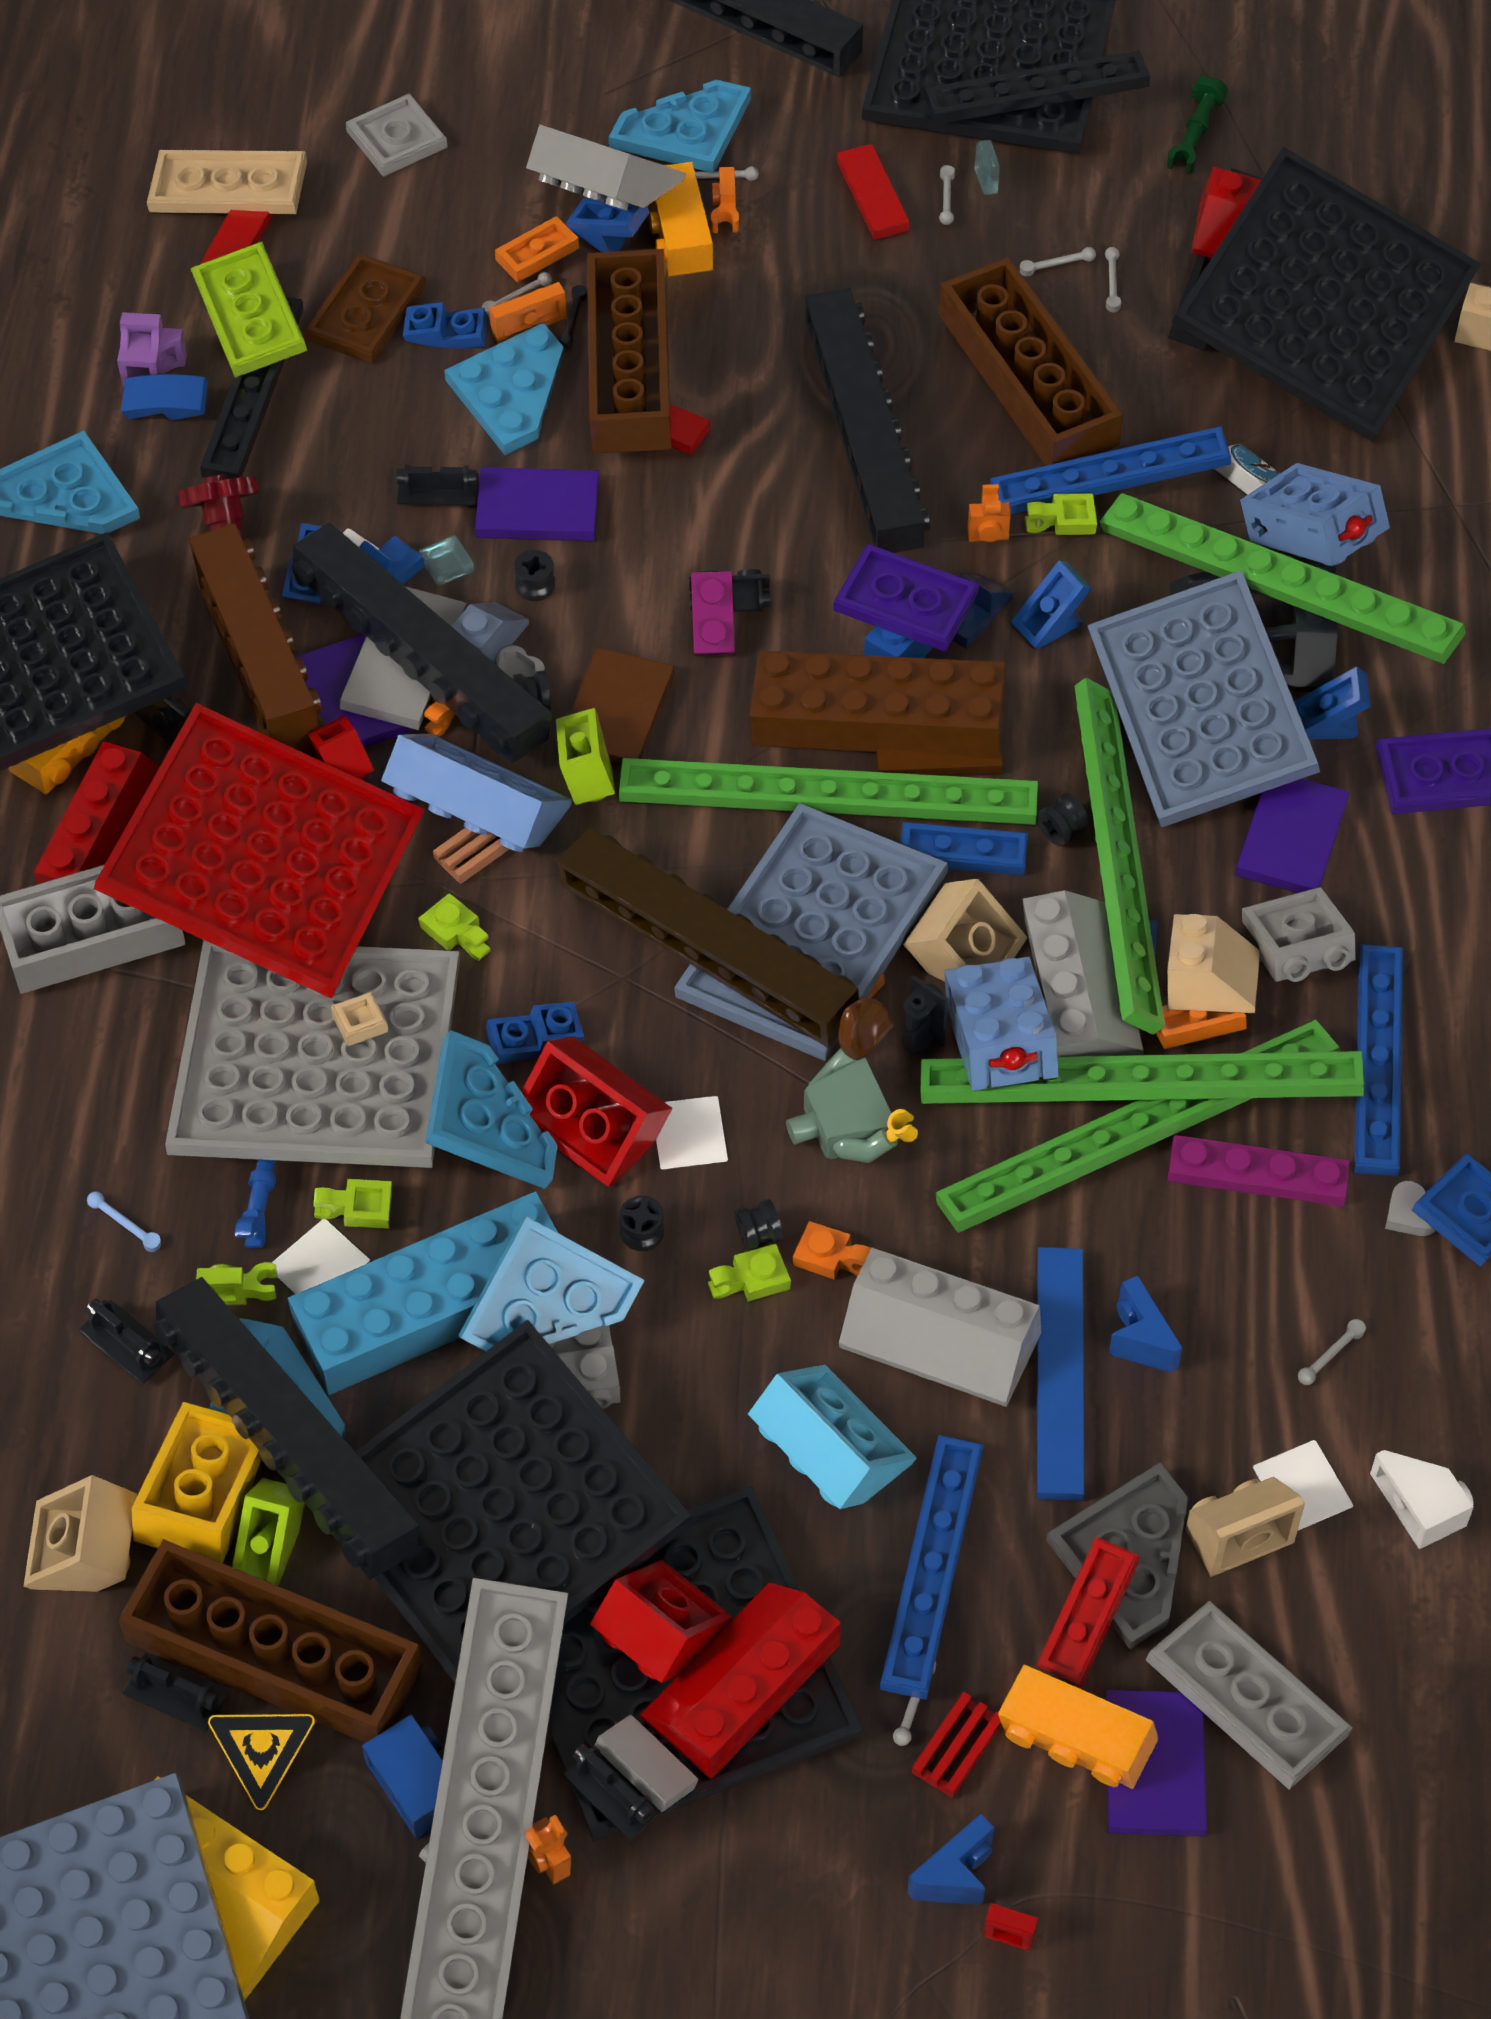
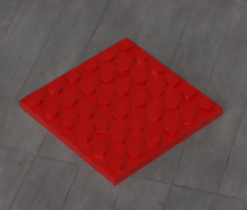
(260, 850)

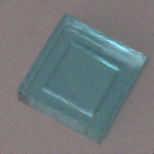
(987, 167)
(446, 560)

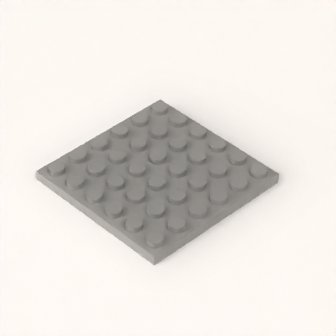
(278, 1082)

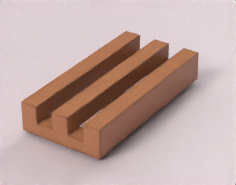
(474, 865)

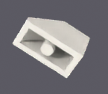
(1422, 1496)

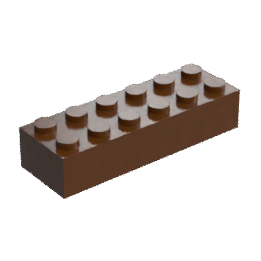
(628, 351)
(1029, 363)
(254, 638)
(878, 703)
(271, 1642)

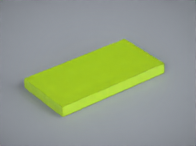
(248, 309)

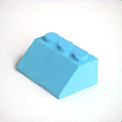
(830, 1435)

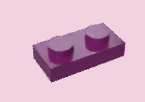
(712, 613)

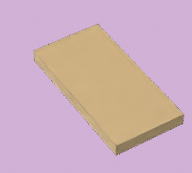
(227, 181)

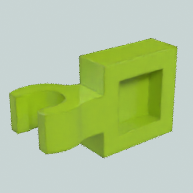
(1068, 513)
(454, 924)
(362, 1203)
(754, 1272)
(236, 1287)

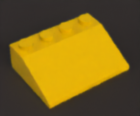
(256, 1895)

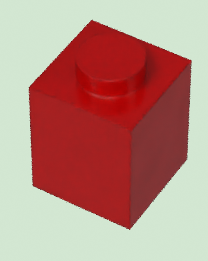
(341, 747)

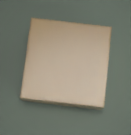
(359, 1018)

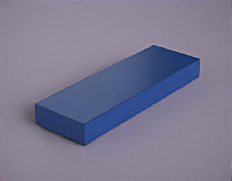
(969, 847)

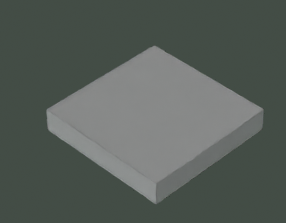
(396, 134)

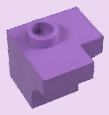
(148, 347)

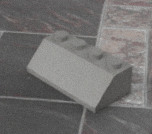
(599, 170)
(74, 930)
(1078, 975)
(940, 1326)

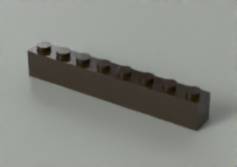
(707, 935)

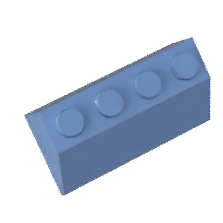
(474, 790)

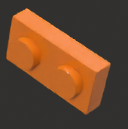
(537, 249)
(520, 314)
(1193, 1025)

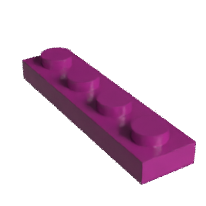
(1258, 1170)

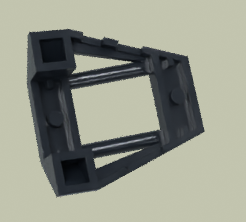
(1312, 634)

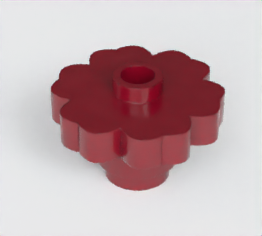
(220, 499)

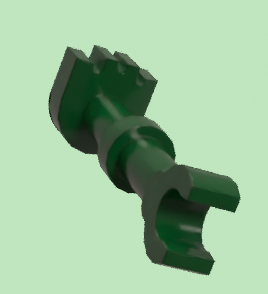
(1208, 94)

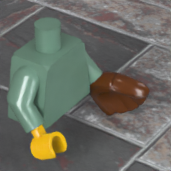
(844, 1098)

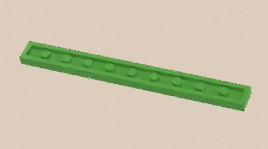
(1285, 578)
(828, 791)
(1119, 858)
(1161, 1078)
(1098, 1143)

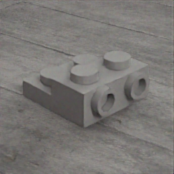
(1300, 935)
(592, 1362)

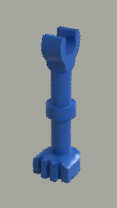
(253, 1219)

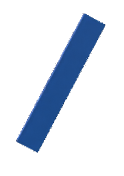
(1116, 469)
(1381, 1047)
(1060, 1375)
(931, 1567)

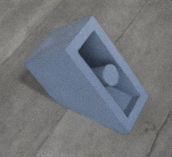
(490, 627)

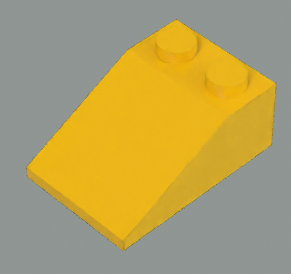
(196, 1484)

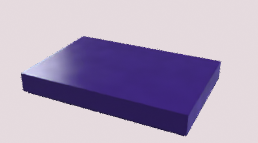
(537, 504)
(906, 597)
(329, 673)
(1436, 770)
(1293, 835)
(1172, 1784)

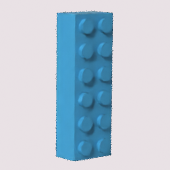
(405, 1299)

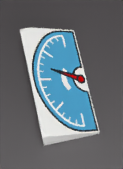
(1246, 469)

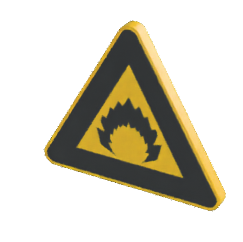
(261, 1748)

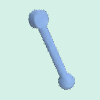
(150, 1240)

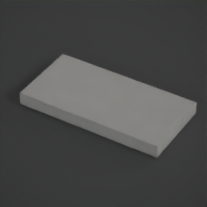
(380, 685)
(1249, 1694)

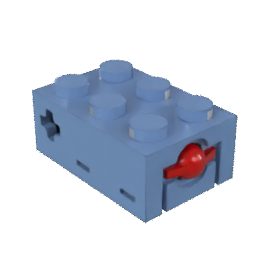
(1315, 514)
(1001, 1023)

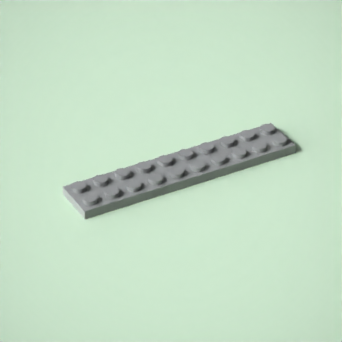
(485, 1803)

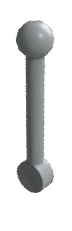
(750, 173)
(947, 174)
(1028, 268)
(544, 279)
(1113, 302)
(1355, 1330)
(902, 1735)

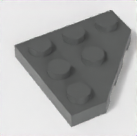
(1143, 1519)

